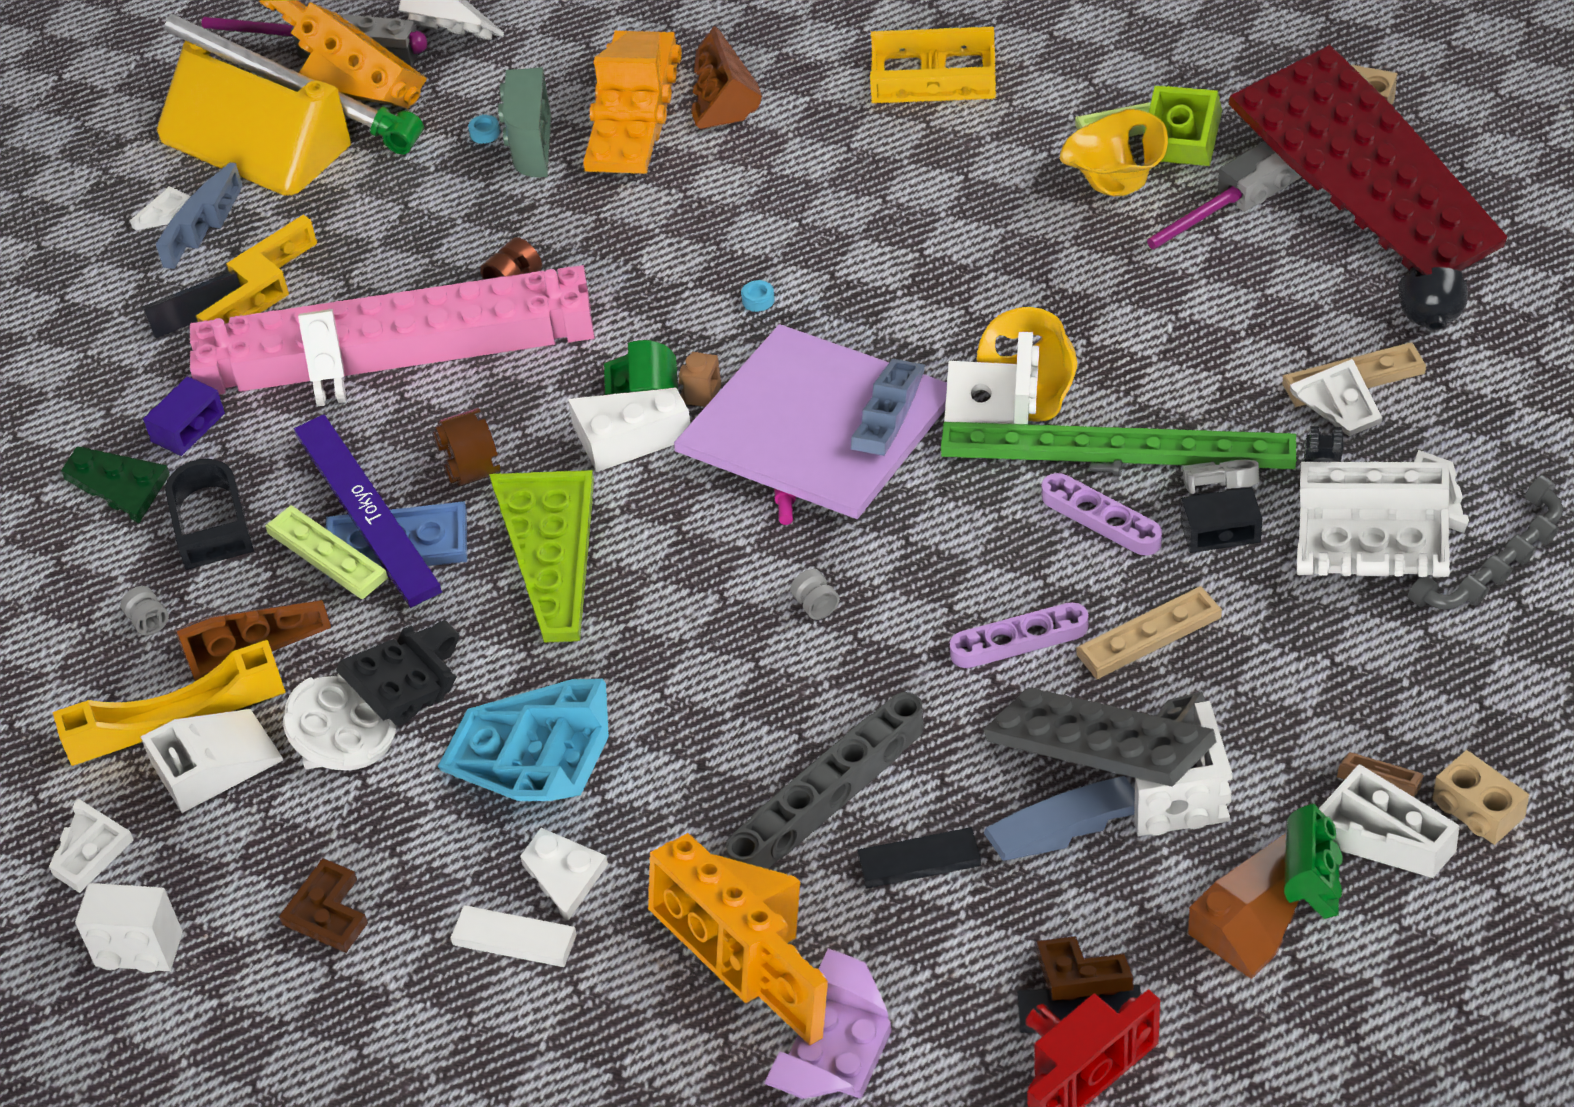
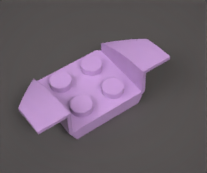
(851, 1041)

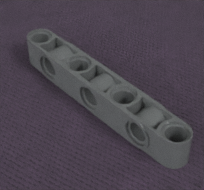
(828, 783)

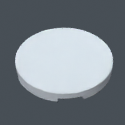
(335, 725)

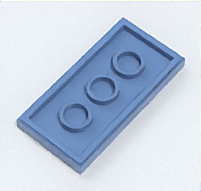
(434, 530)

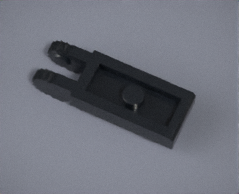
(1323, 447)

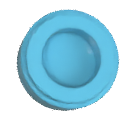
(484, 129)
(757, 295)

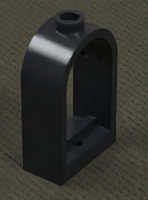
(215, 542)

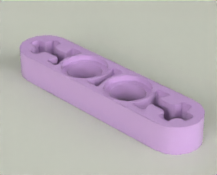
(1105, 509)
(1021, 640)

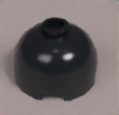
(1434, 297)

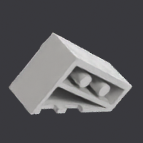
(628, 424)
(1389, 825)

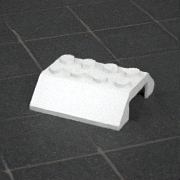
(1374, 518)

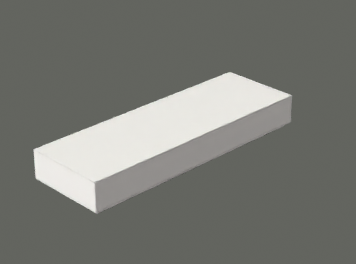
(513, 936)

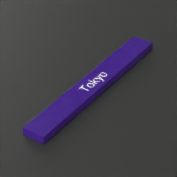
(368, 511)

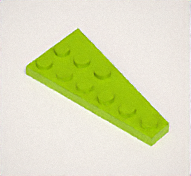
(550, 537)

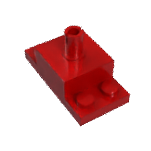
(1089, 1048)

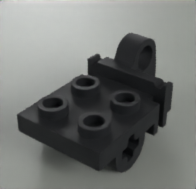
(403, 673)

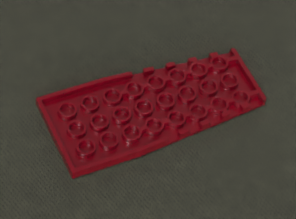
(1369, 160)

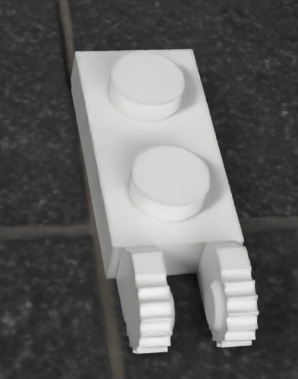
(322, 353)

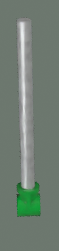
(398, 130)

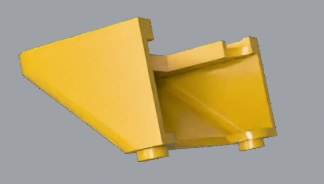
(240, 118)

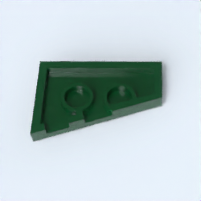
(118, 479)

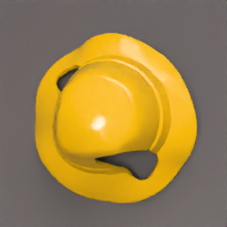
(1105, 153)
(1056, 354)

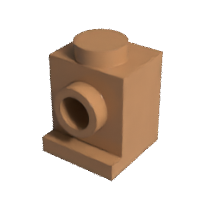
(700, 379)

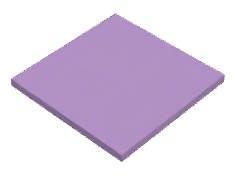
(793, 421)

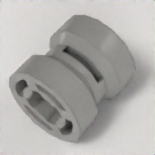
(817, 597)
(144, 610)

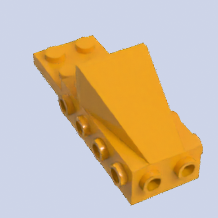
(348, 56)
(631, 100)
(740, 928)

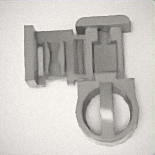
(1232, 474)

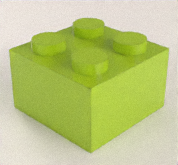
(1190, 122)

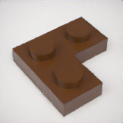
(318, 911)
(1073, 976)

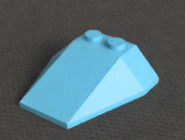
(533, 742)

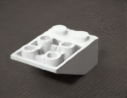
(451, 14)
(209, 754)

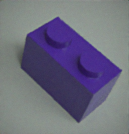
(184, 416)

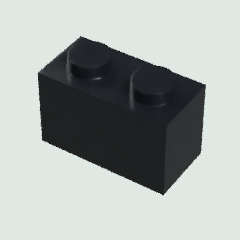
(1221, 520)

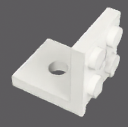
(1009, 385)
(1199, 793)

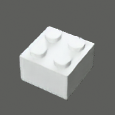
(129, 927)

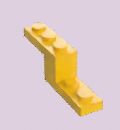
(259, 272)

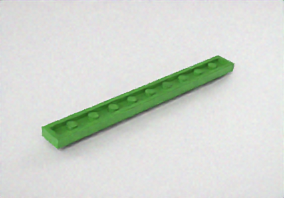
(1114, 443)

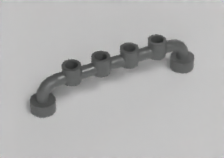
(1497, 567)

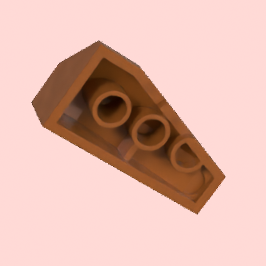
(724, 84)
(215, 637)
(1246, 911)

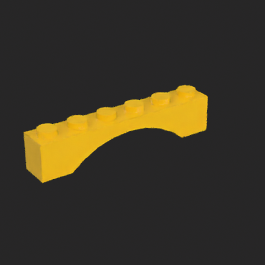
(105, 727)

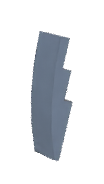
(204, 209)
(888, 406)
(1056, 820)

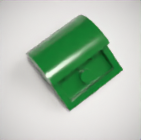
(644, 368)
(1312, 861)

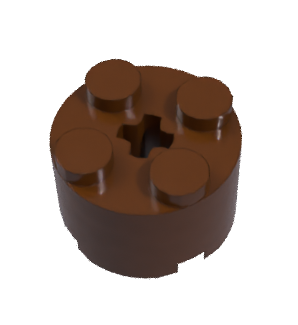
(466, 447)

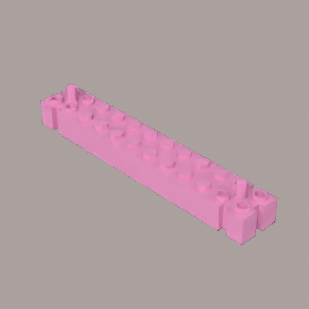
(398, 329)

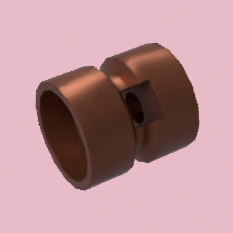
(513, 259)

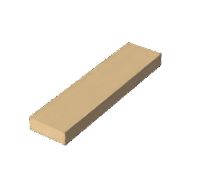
(1375, 368)
(1149, 632)

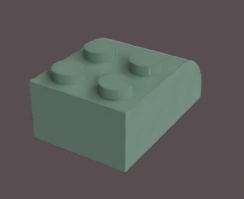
(526, 120)

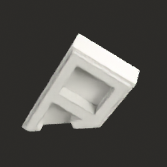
(160, 210)

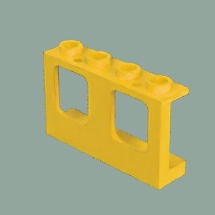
(933, 80)

